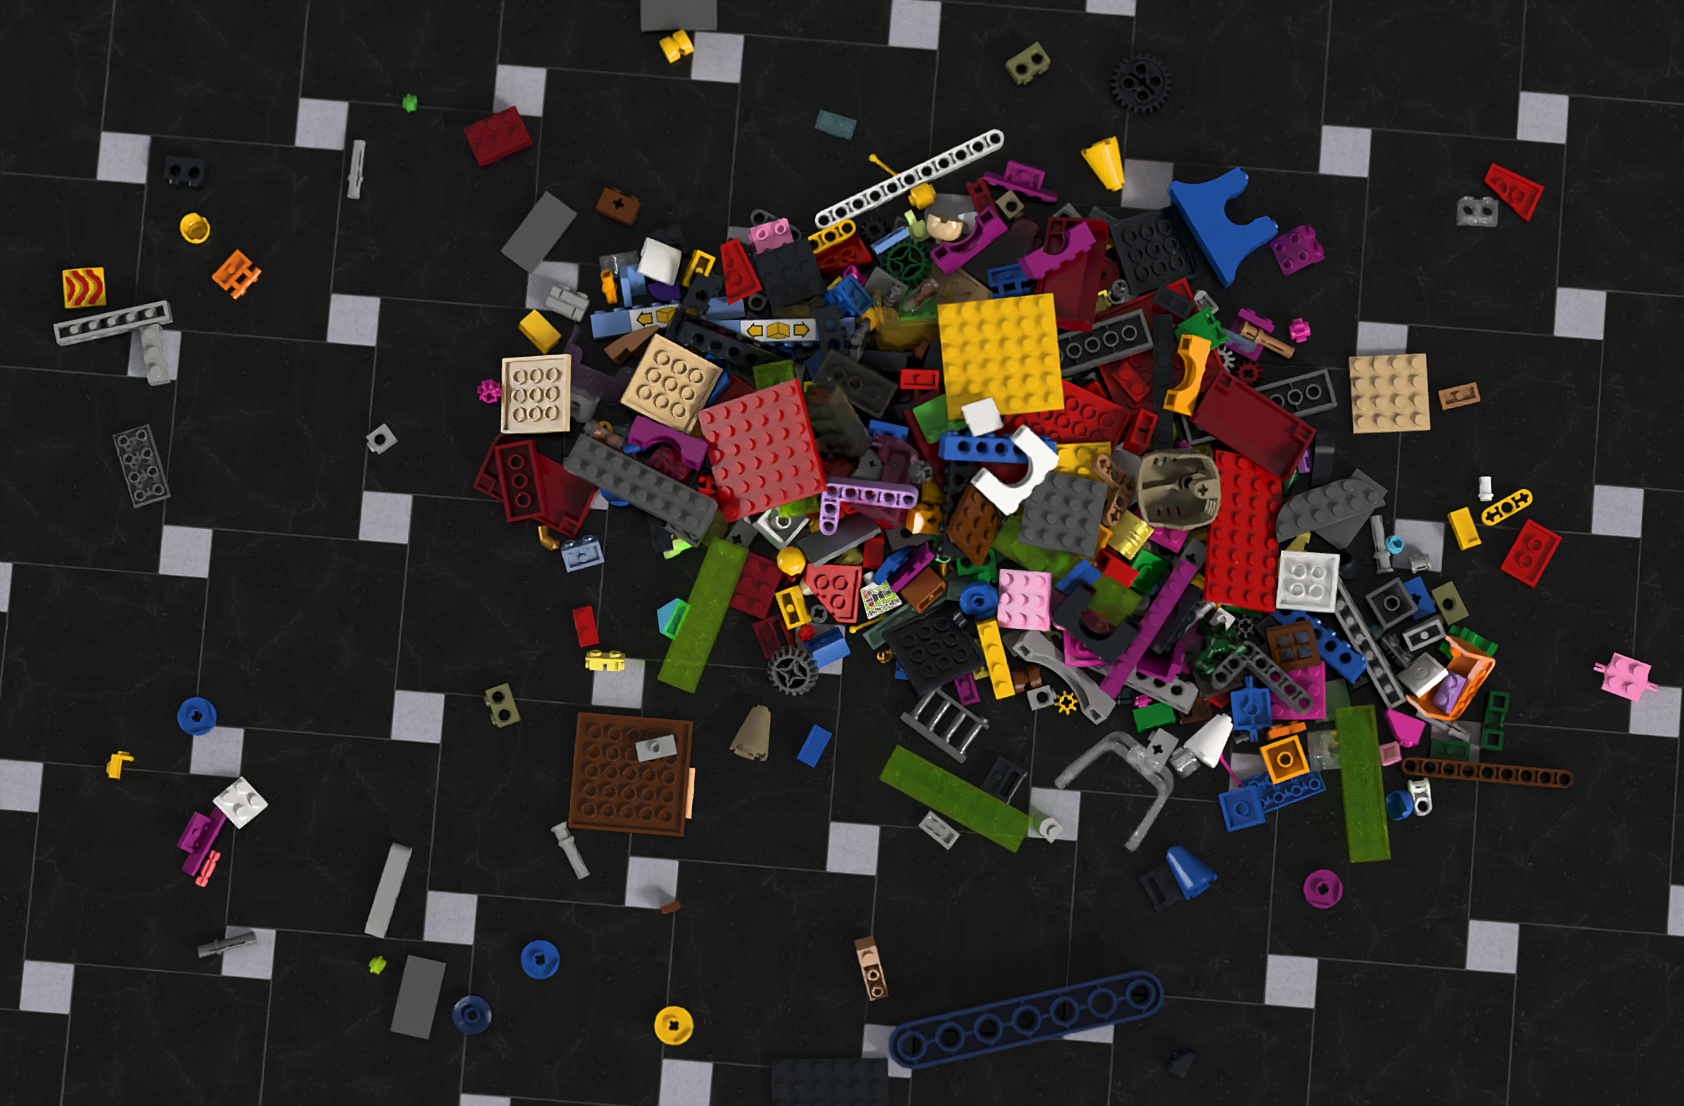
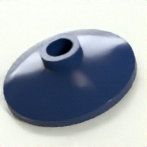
(462, 1019)

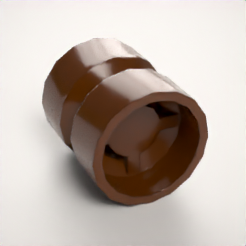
(1026, 678)

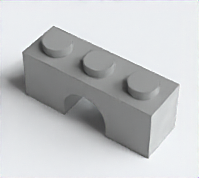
(154, 357)

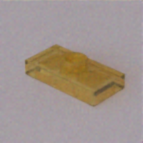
(717, 528)

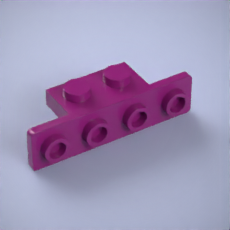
(1022, 178)
(199, 837)

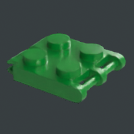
(1201, 326)

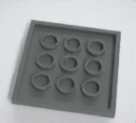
(1064, 514)

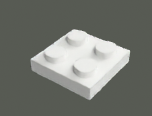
(1422, 674)
(240, 802)

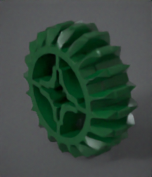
(909, 248)

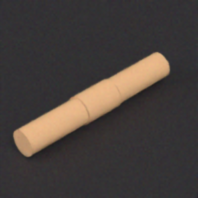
(690, 792)

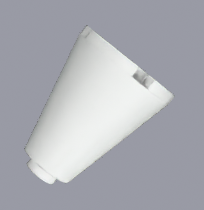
(1210, 740)

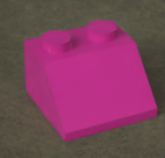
(1404, 728)

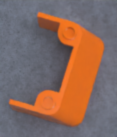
(1467, 662)

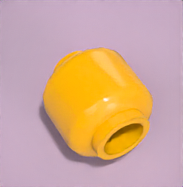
(922, 195)

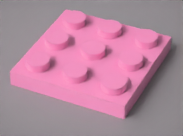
(1024, 599)

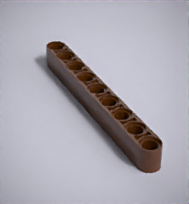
(1476, 775)

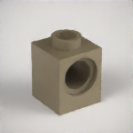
(1008, 198)

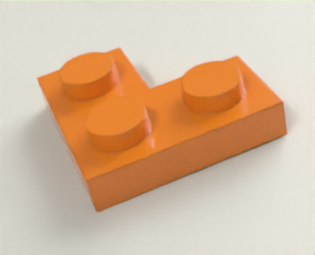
(1279, 731)

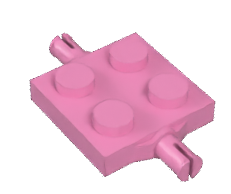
(1625, 677)

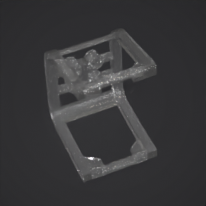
(1138, 758)

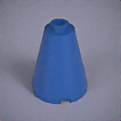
(1189, 871)

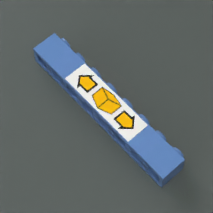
(626, 321)
(786, 331)

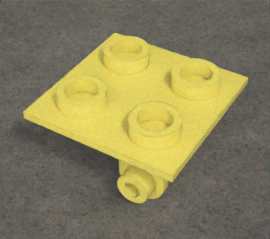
(1129, 534)

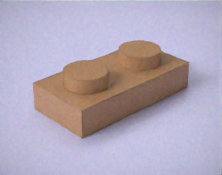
(1459, 396)

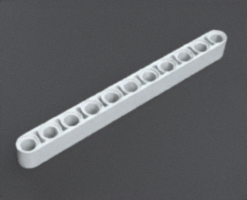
(914, 172)

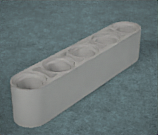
(388, 890)

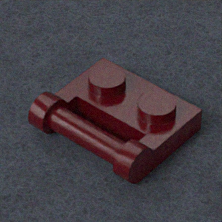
(767, 635)

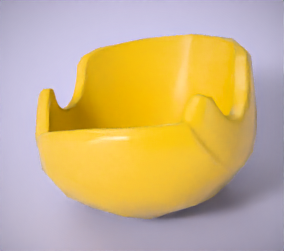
(194, 228)
(791, 560)

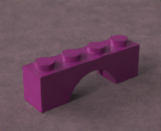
(1074, 240)
(953, 255)
(646, 432)

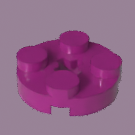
(1331, 882)

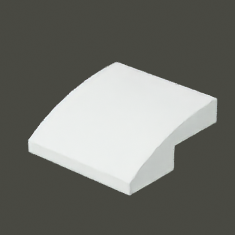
(659, 261)

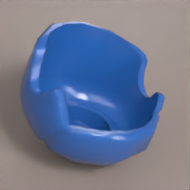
(1399, 804)

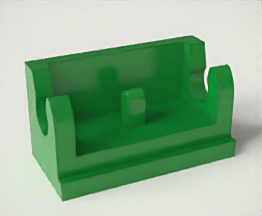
(1153, 717)

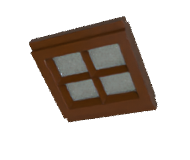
(1293, 645)

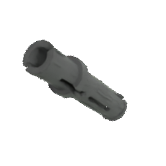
(219, 946)

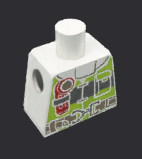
(878, 598)

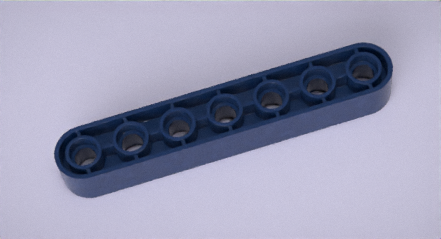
(1045, 1025)

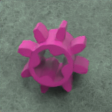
(1299, 330)
(489, 391)

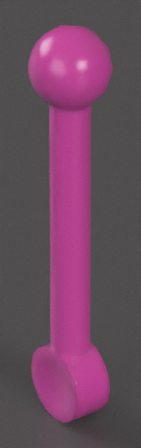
(1238, 783)

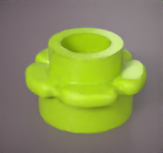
(377, 964)

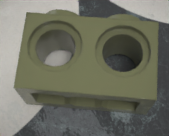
(1025, 59)
(506, 704)

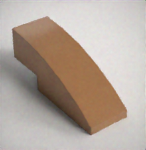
(632, 344)

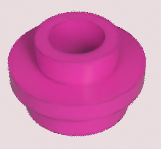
(1141, 701)

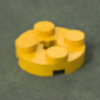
(672, 1036)

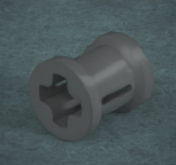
(820, 608)

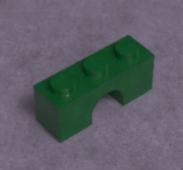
(1494, 715)

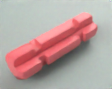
(207, 868)

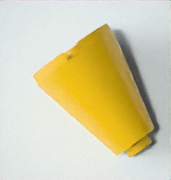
(1106, 162)

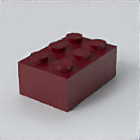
(498, 136)
(757, 585)

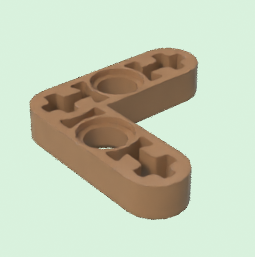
(1118, 486)

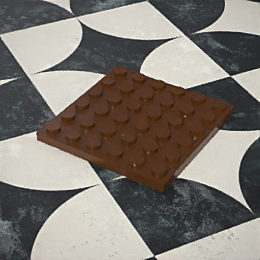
(616, 789)

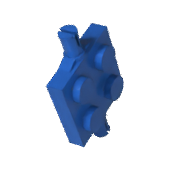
(1251, 708)

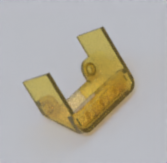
(906, 334)

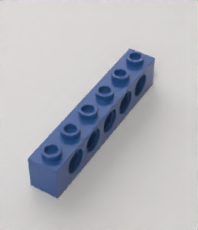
(949, 447)
(1349, 670)

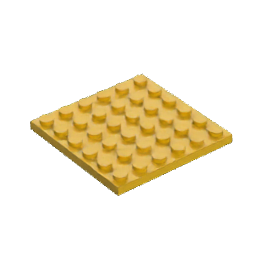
(1002, 353)

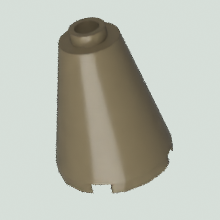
(753, 735)

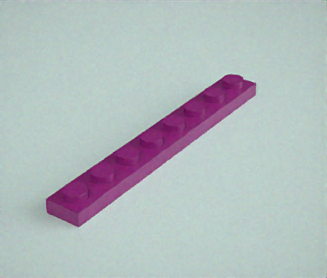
(1151, 624)

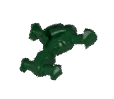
(1217, 642)

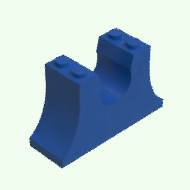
(1219, 238)

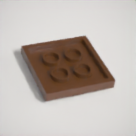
(974, 525)

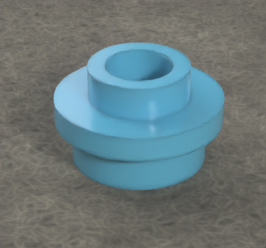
(1394, 544)

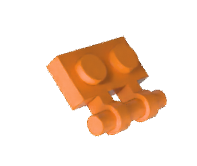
(232, 270)

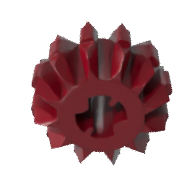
(1245, 368)

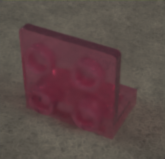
(668, 462)

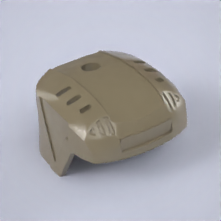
(1162, 486)

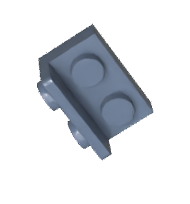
(581, 552)

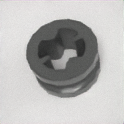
(1116, 293)

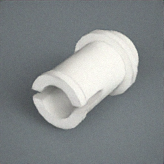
(1485, 489)

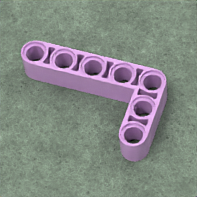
(861, 496)

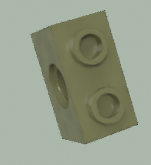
(1448, 592)

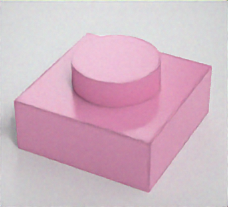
(1390, 753)

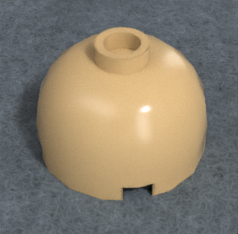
(944, 228)

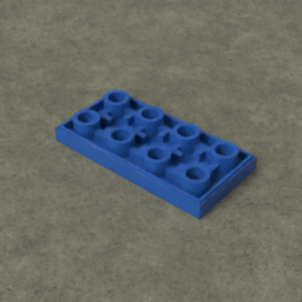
(1287, 791)

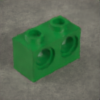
(972, 569)

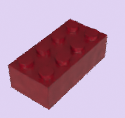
(521, 480)

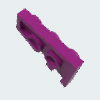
(913, 566)

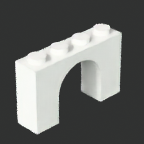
(1040, 460)

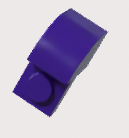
(664, 292)

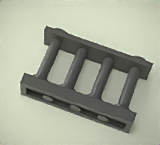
(942, 741)

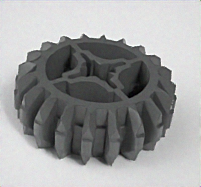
(808, 672)

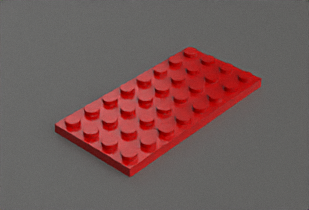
(1242, 537)

